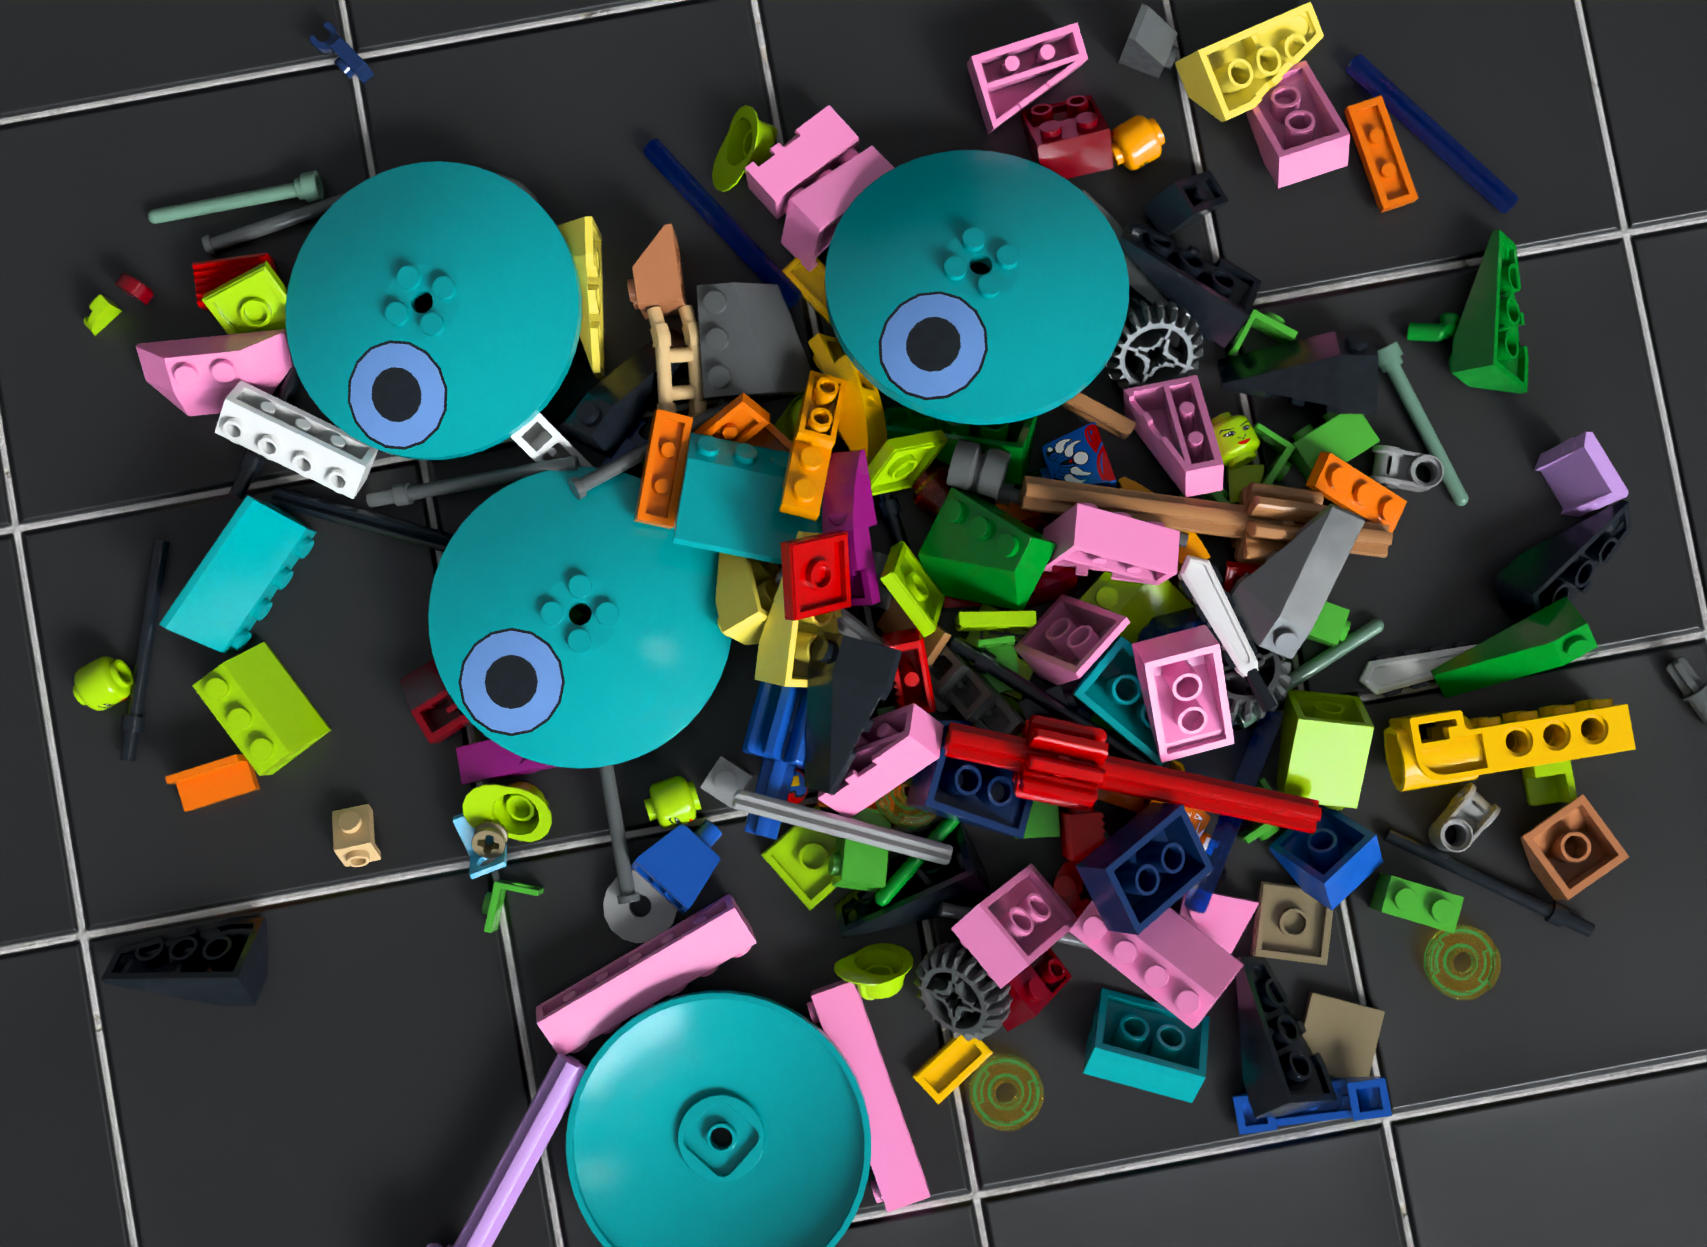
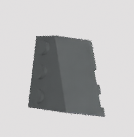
(749, 342)

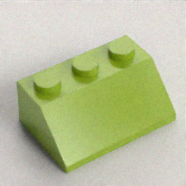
(262, 708)

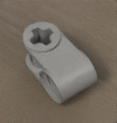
(1396, 468)
(1468, 815)

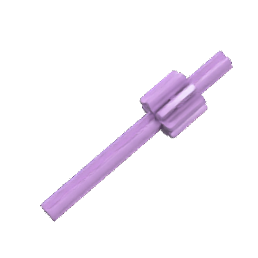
(521, 1154)

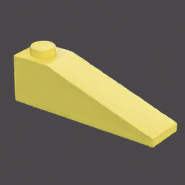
(1245, 66)
(586, 247)
(744, 596)
(788, 644)

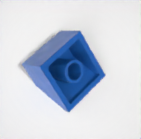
(1331, 859)

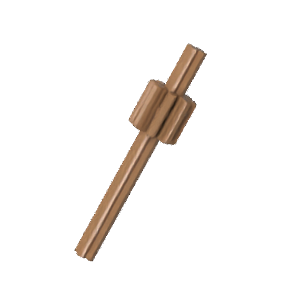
(1257, 525)

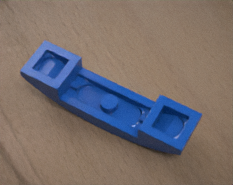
(1355, 1096)

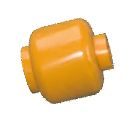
(1136, 142)

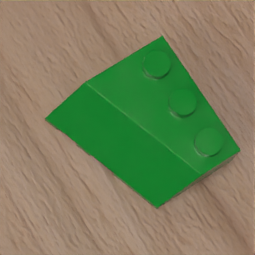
(983, 553)

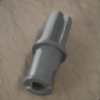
(1690, 685)

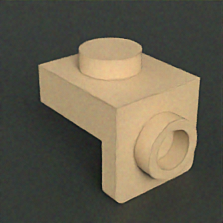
(355, 836)

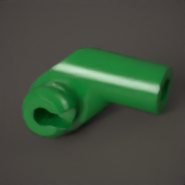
(1434, 332)

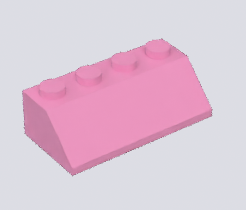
(1165, 960)

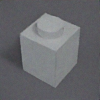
(725, 780)

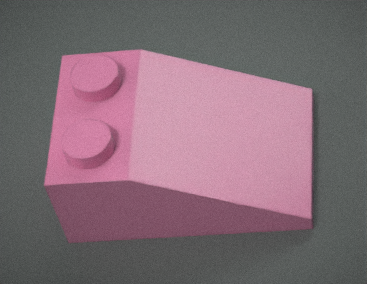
(1299, 129)
(1069, 639)
(1184, 692)
(1015, 925)

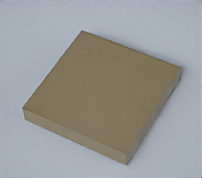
(1290, 925)
(1342, 1034)

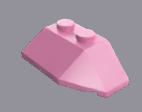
(204, 370)

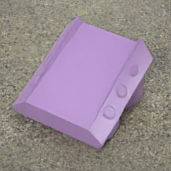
(1581, 475)

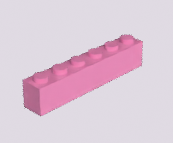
(645, 976)
(893, 1155)

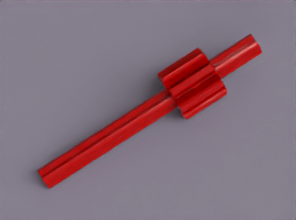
(1070, 761)

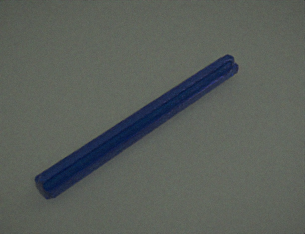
(1432, 134)
(720, 220)
(1226, 826)

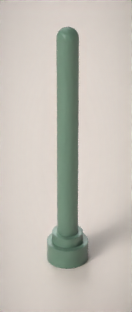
(306, 187)
(1390, 361)
(1326, 658)

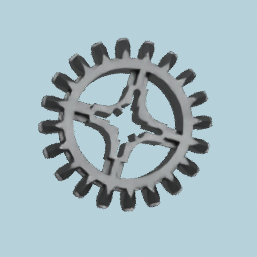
(1147, 335)
(1245, 701)
(961, 992)

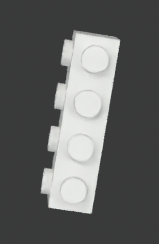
(295, 439)

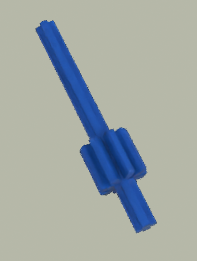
(779, 739)

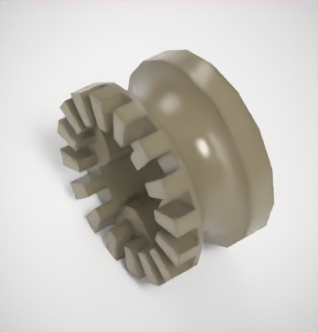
(500, 838)

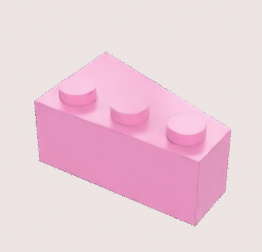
(1023, 71)
(817, 147)
(819, 207)
(1178, 432)
(1113, 544)
(886, 757)
(1223, 919)

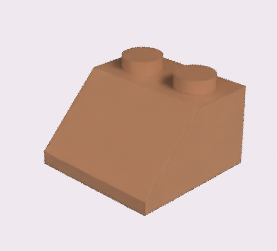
(659, 276)
(1572, 849)

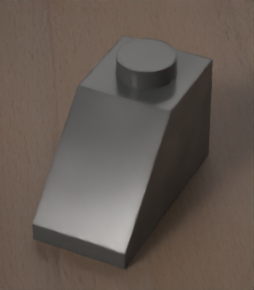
(1149, 44)

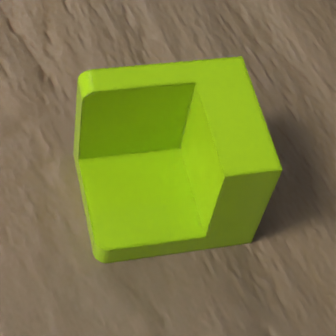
(1549, 783)

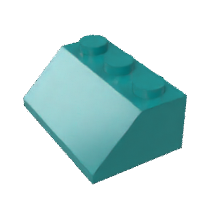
(1115, 695)
(1146, 1047)

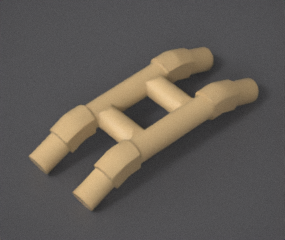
(666, 355)

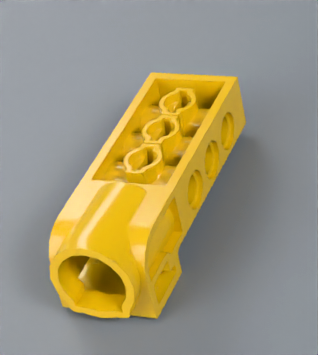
(1465, 748)

